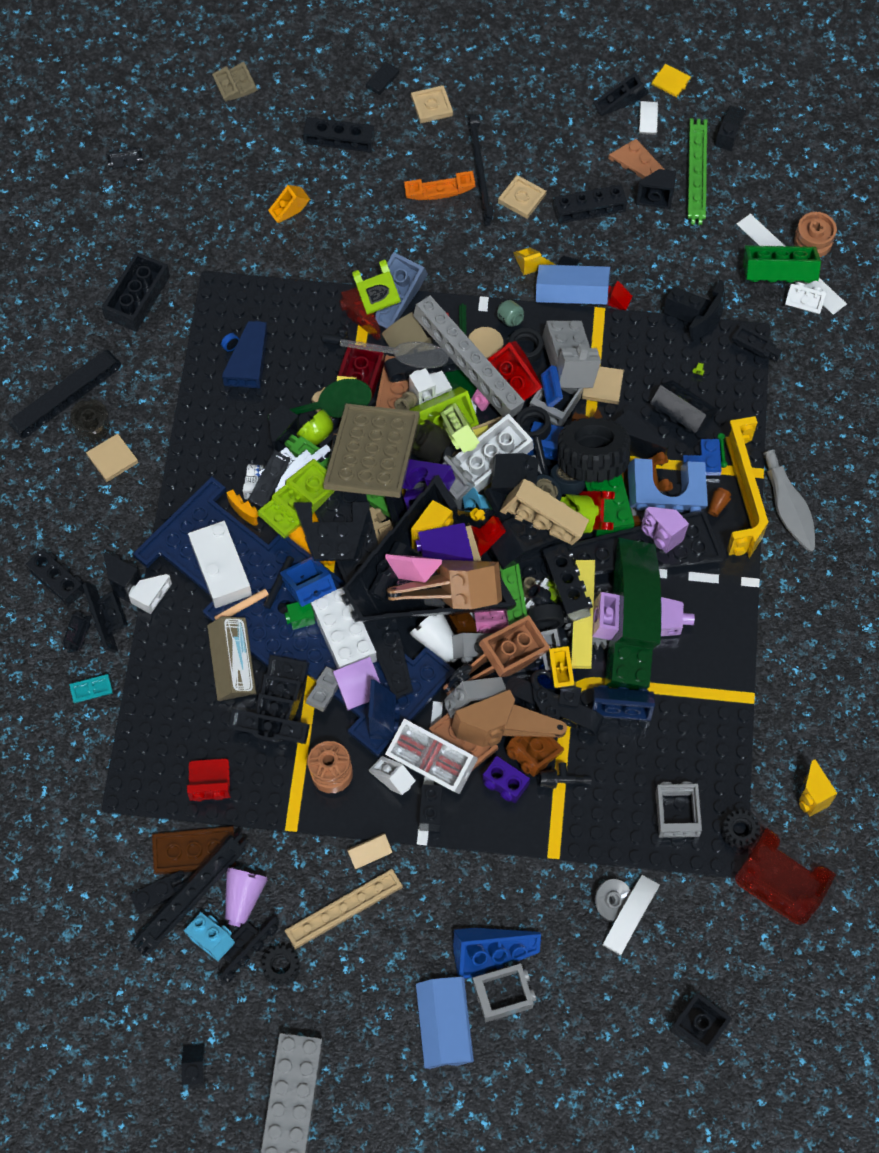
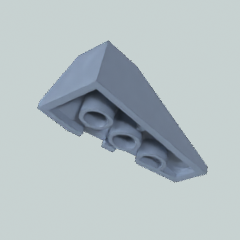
(408, 279)

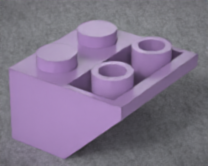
(664, 527)

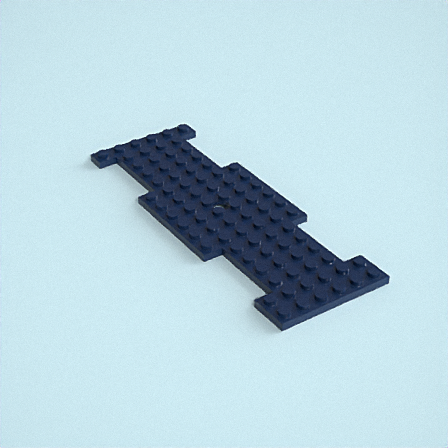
(268, 627)

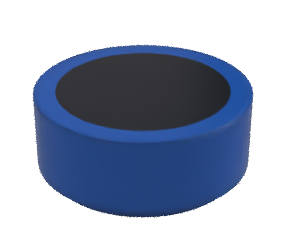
(229, 342)

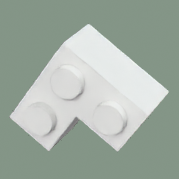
(428, 386)

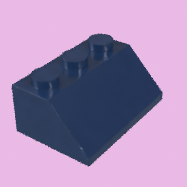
(623, 703)

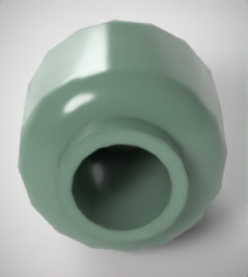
(510, 313)

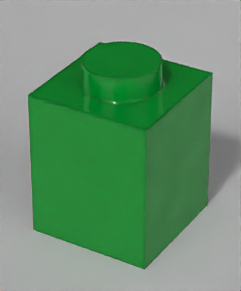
(299, 616)

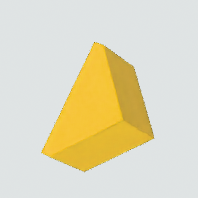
(561, 667)

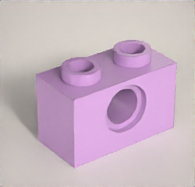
(606, 616)

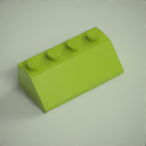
(431, 409)

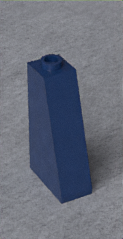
(247, 359)

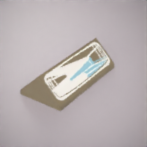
(231, 658)

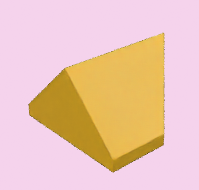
(529, 260)

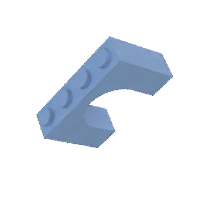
(645, 494)

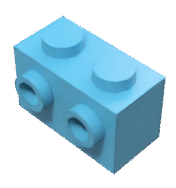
(209, 936)

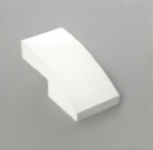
(648, 117)

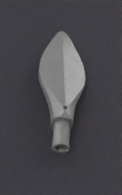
(790, 504)

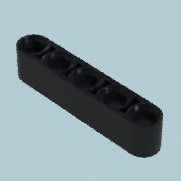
(399, 371)

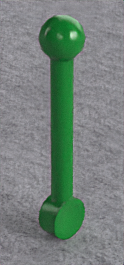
(721, 437)

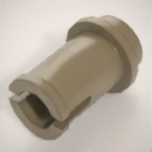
(528, 582)

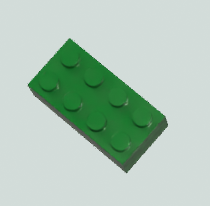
(781, 263)
(616, 509)

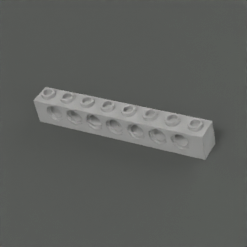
(468, 357)

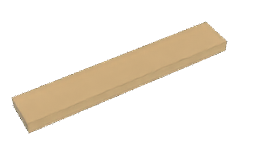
(343, 909)

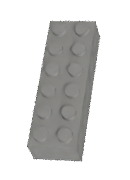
(292, 1094)

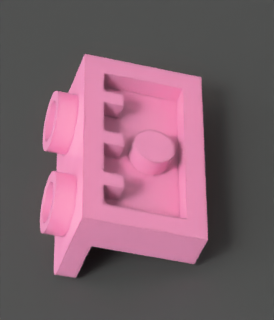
(490, 621)

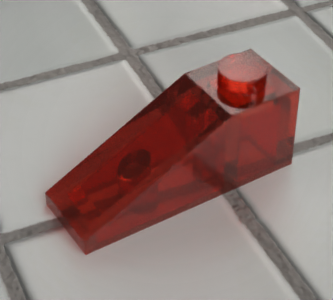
(355, 310)

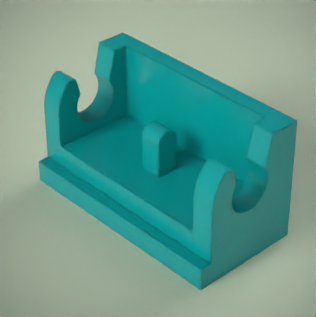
(91, 688)

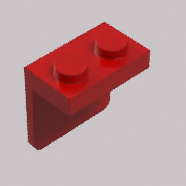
(209, 780)

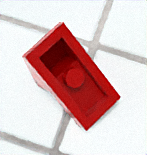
(619, 296)
(488, 534)

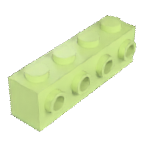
(459, 429)

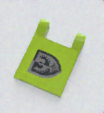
(377, 291)

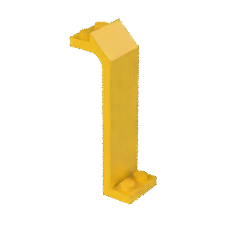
(746, 540)

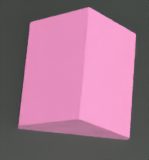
(413, 567)

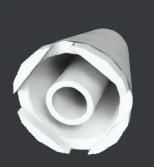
(436, 636)

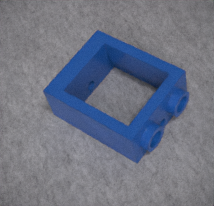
(304, 592)

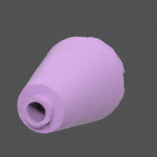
(241, 895)

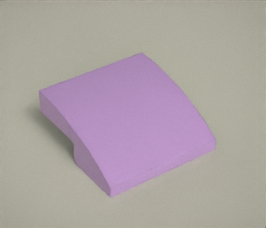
(355, 682)

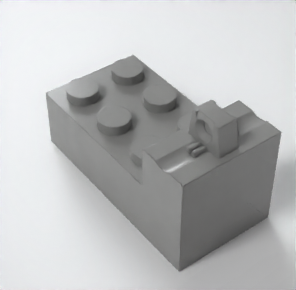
(571, 353)

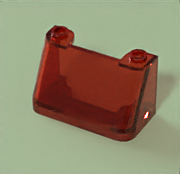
(782, 881)

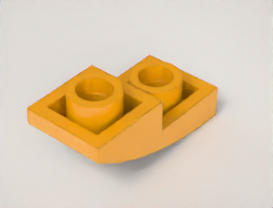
(243, 509)

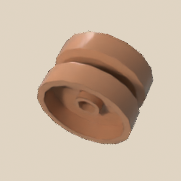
(817, 231)

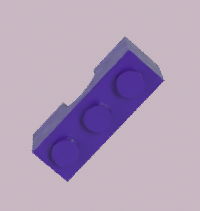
(421, 471)

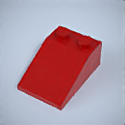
(516, 370)

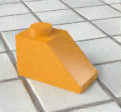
(289, 203)

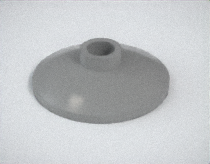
(618, 891)

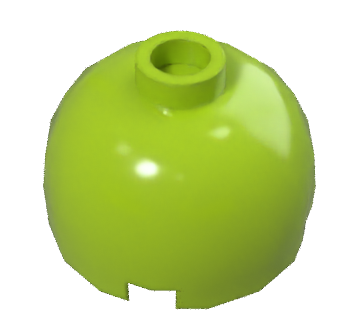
(317, 429)

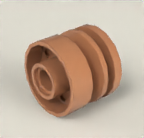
(330, 767)

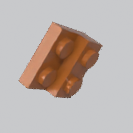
(533, 752)

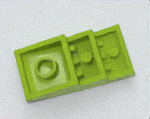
(301, 487)

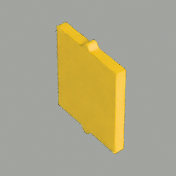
(671, 80)

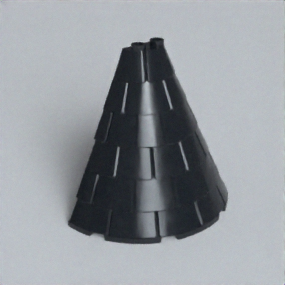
(356, 590)

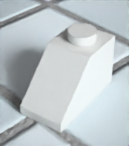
(149, 592)
(392, 775)

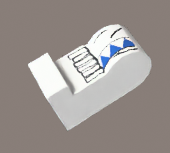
(251, 479)

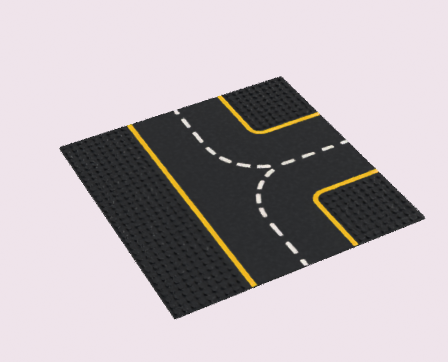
(698, 678)

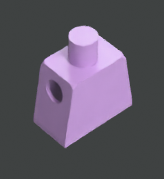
(673, 617)

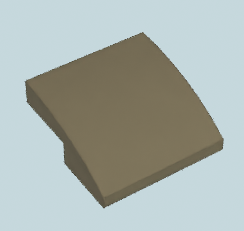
(234, 82)
(403, 331)

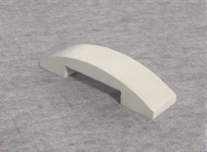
(631, 915)

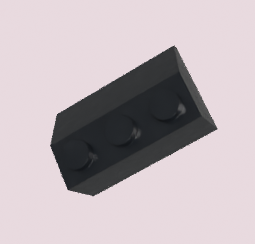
(683, 406)

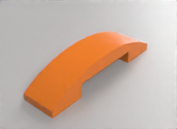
(440, 189)

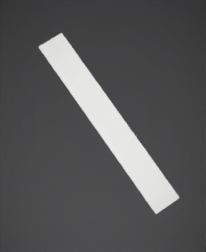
(765, 238)

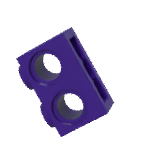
(509, 776)

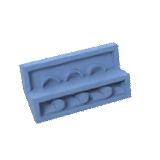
(573, 284)
(444, 1022)

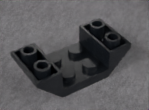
(520, 540)

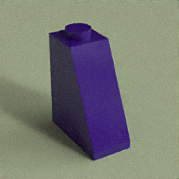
(445, 543)

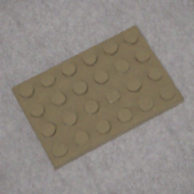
(372, 450)

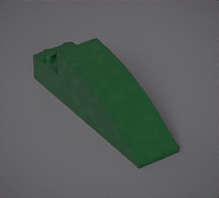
(639, 615)

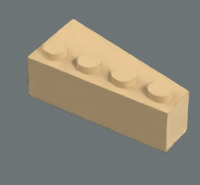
(544, 512)

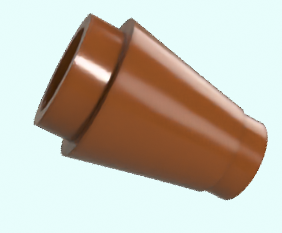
(718, 502)

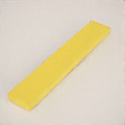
(583, 628)

